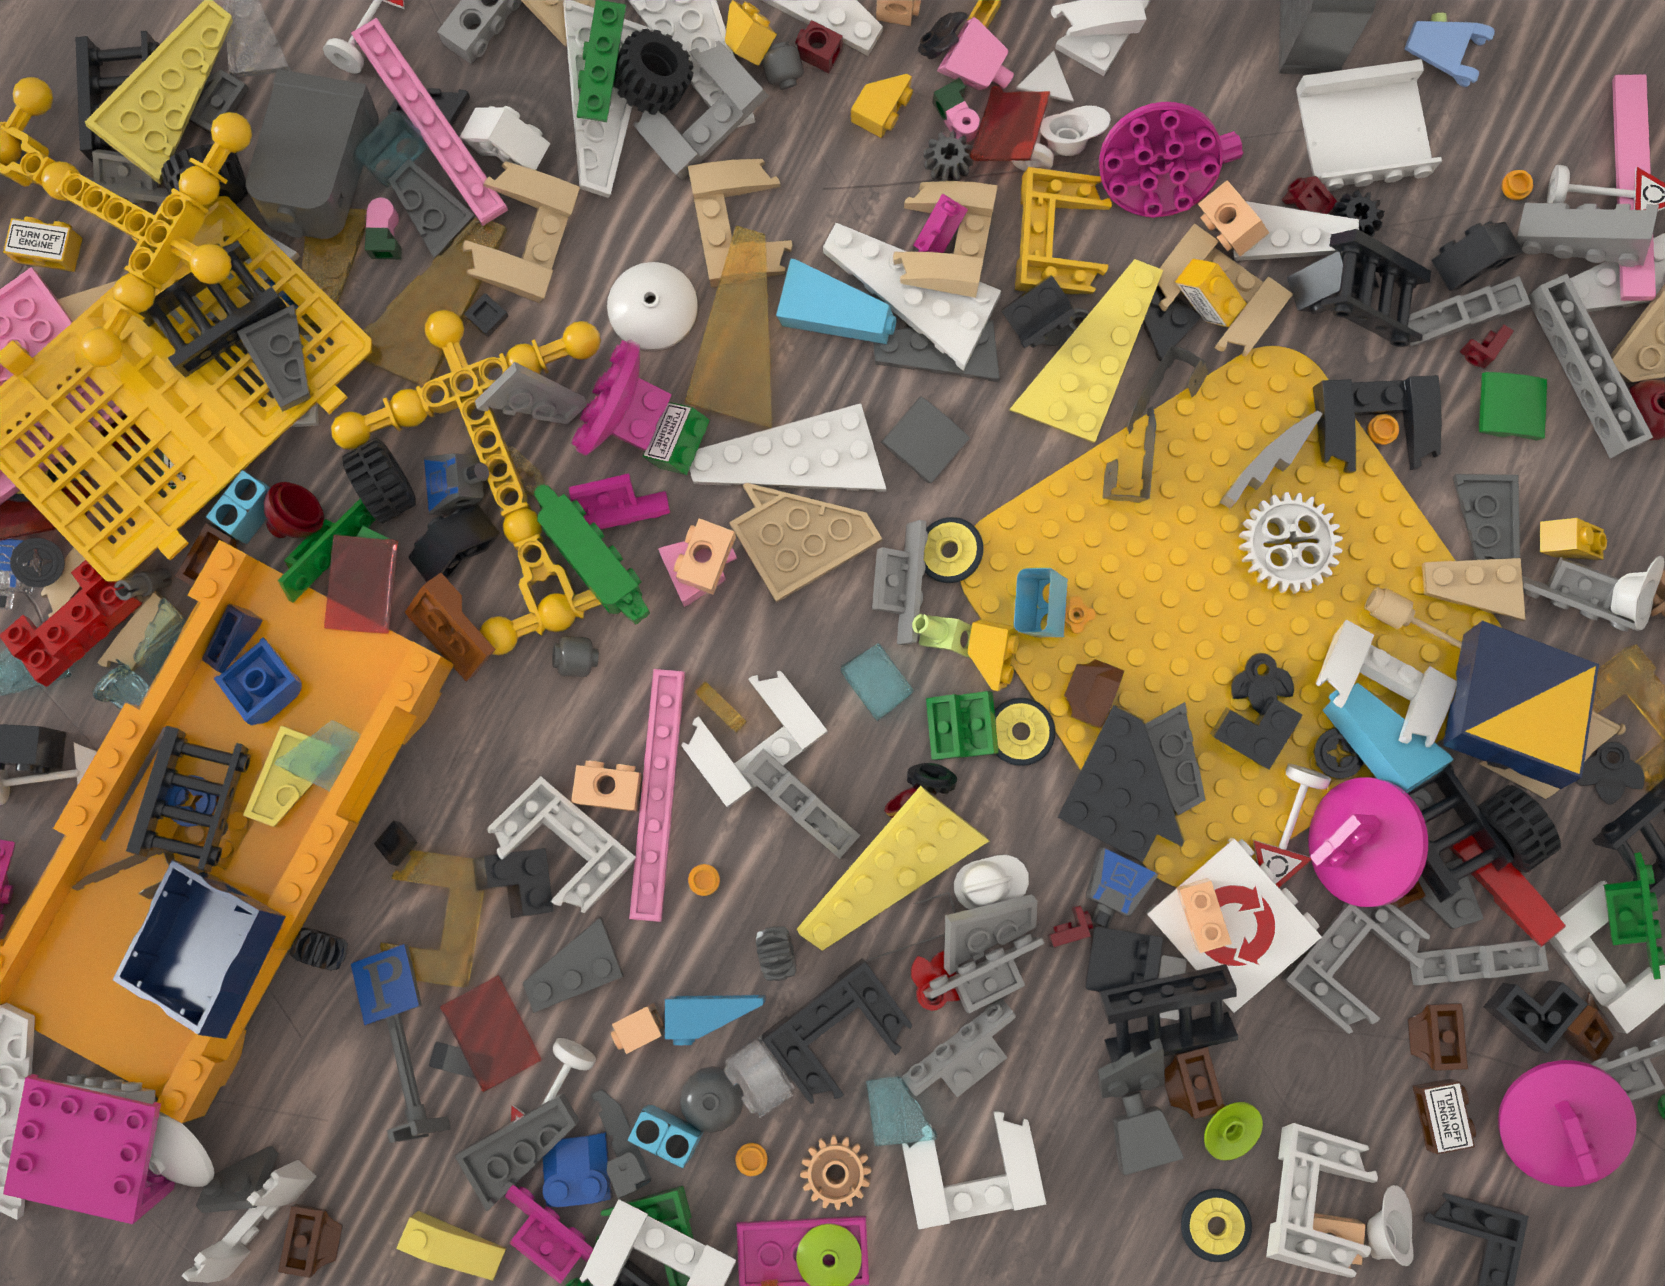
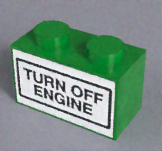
(676, 438)

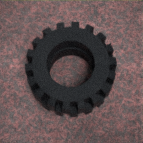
(656, 53)
(230, 170)
(378, 480)
(1522, 825)

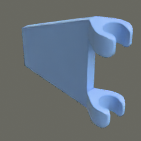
(1445, 44)

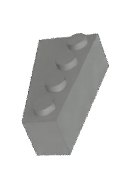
(1588, 232)

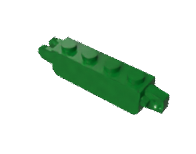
(589, 556)

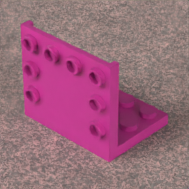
(85, 1151)

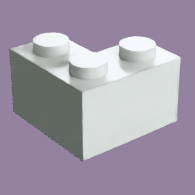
(504, 135)

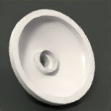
(654, 324)
(179, 1154)

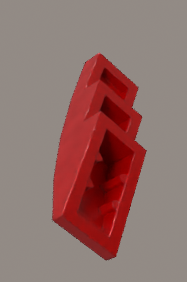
(1514, 895)

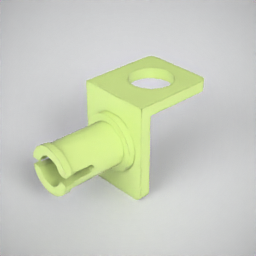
(942, 632)

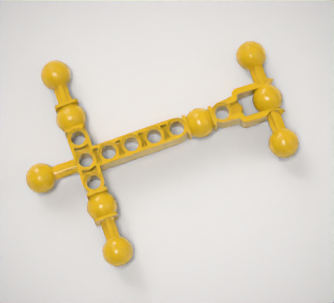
(161, 237)
(521, 524)

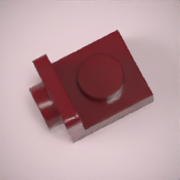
(1310, 195)
(1485, 352)
(1066, 933)

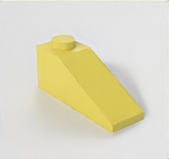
(450, 1246)

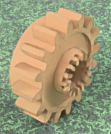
(830, 1189)

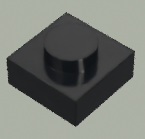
(486, 315)
(395, 843)

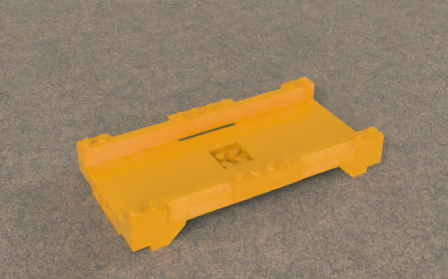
(71, 942)

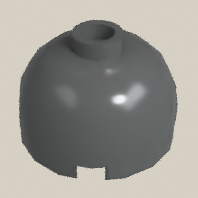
(711, 1100)

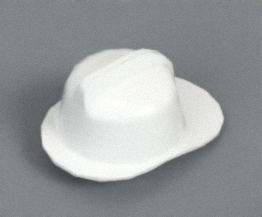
(1070, 130)
(1635, 593)
(990, 881)
(1391, 1228)

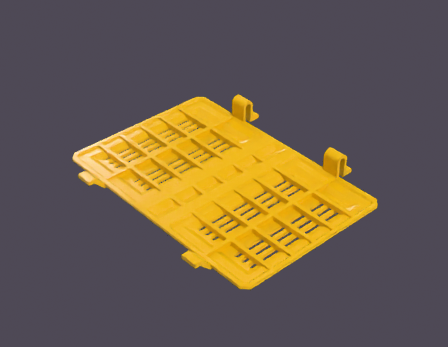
(197, 421)

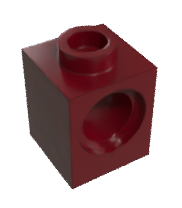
(824, 57)

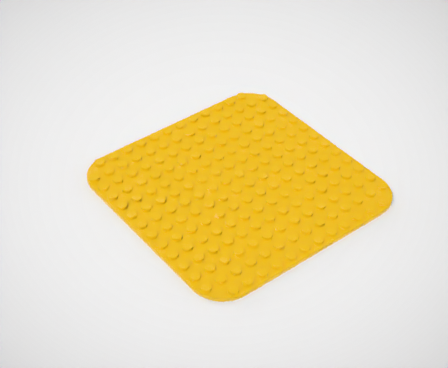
(1181, 601)

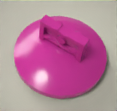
(1160, 159)
(625, 404)
(1368, 842)
(1567, 1123)

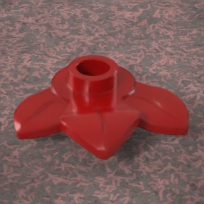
(923, 972)

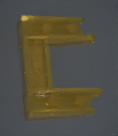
(1633, 675)
(454, 960)

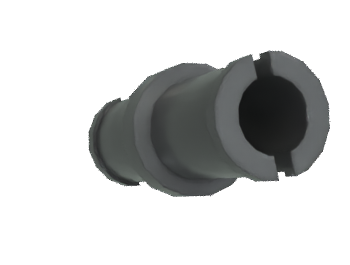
(143, 584)

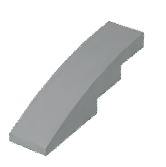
(1469, 310)
(1278, 454)
(801, 803)
(1480, 962)

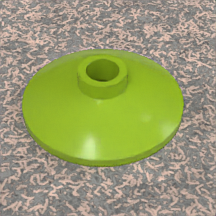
(1233, 1131)
(829, 1240)

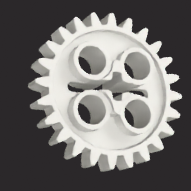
(1294, 568)

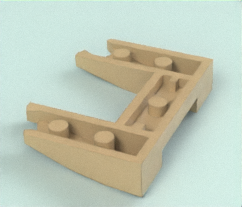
(710, 186)
(554, 204)
(959, 271)
(1262, 298)
(130, 636)

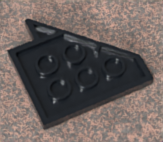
(1122, 790)

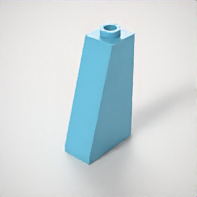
(831, 307)
(1374, 735)

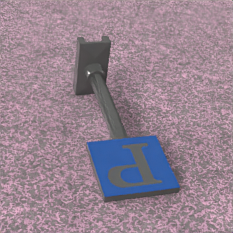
(385, 991)

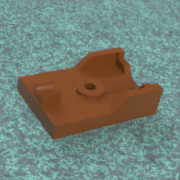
(440, 618)

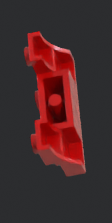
(70, 630)

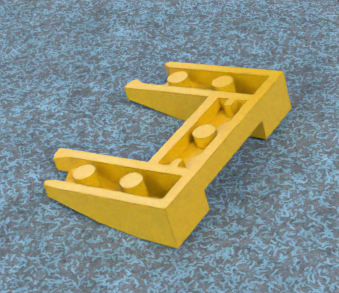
(1040, 194)

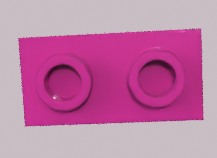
(941, 225)

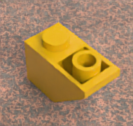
(748, 32)
(879, 103)
(1572, 539)
(992, 650)

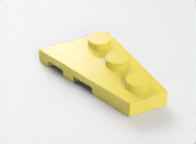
(276, 787)

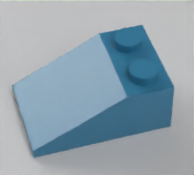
(696, 1016)

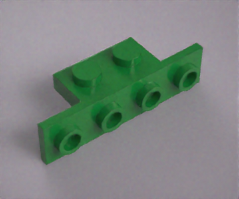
(601, 61)
(315, 552)
(1631, 914)

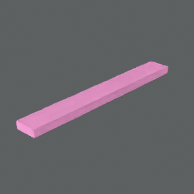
(429, 120)
(1632, 151)
(657, 795)

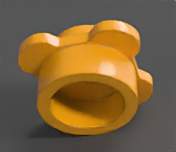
(1086, 614)

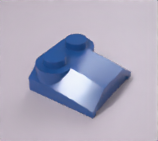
(259, 684)
(577, 1171)

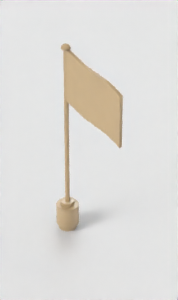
(1398, 611)

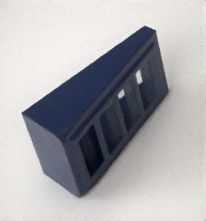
(231, 636)

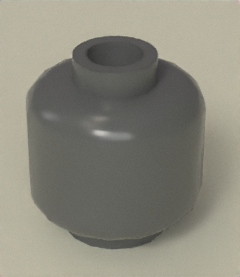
(782, 65)
(574, 656)

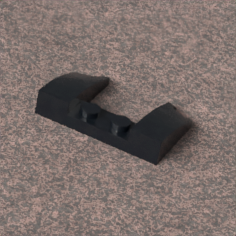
(1342, 399)
(792, 1035)
(1499, 1226)

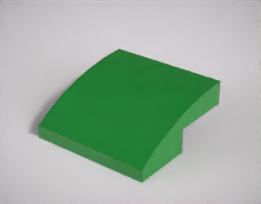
(1513, 405)
(962, 725)

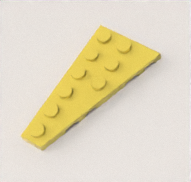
(157, 100)
(1084, 373)
(905, 855)

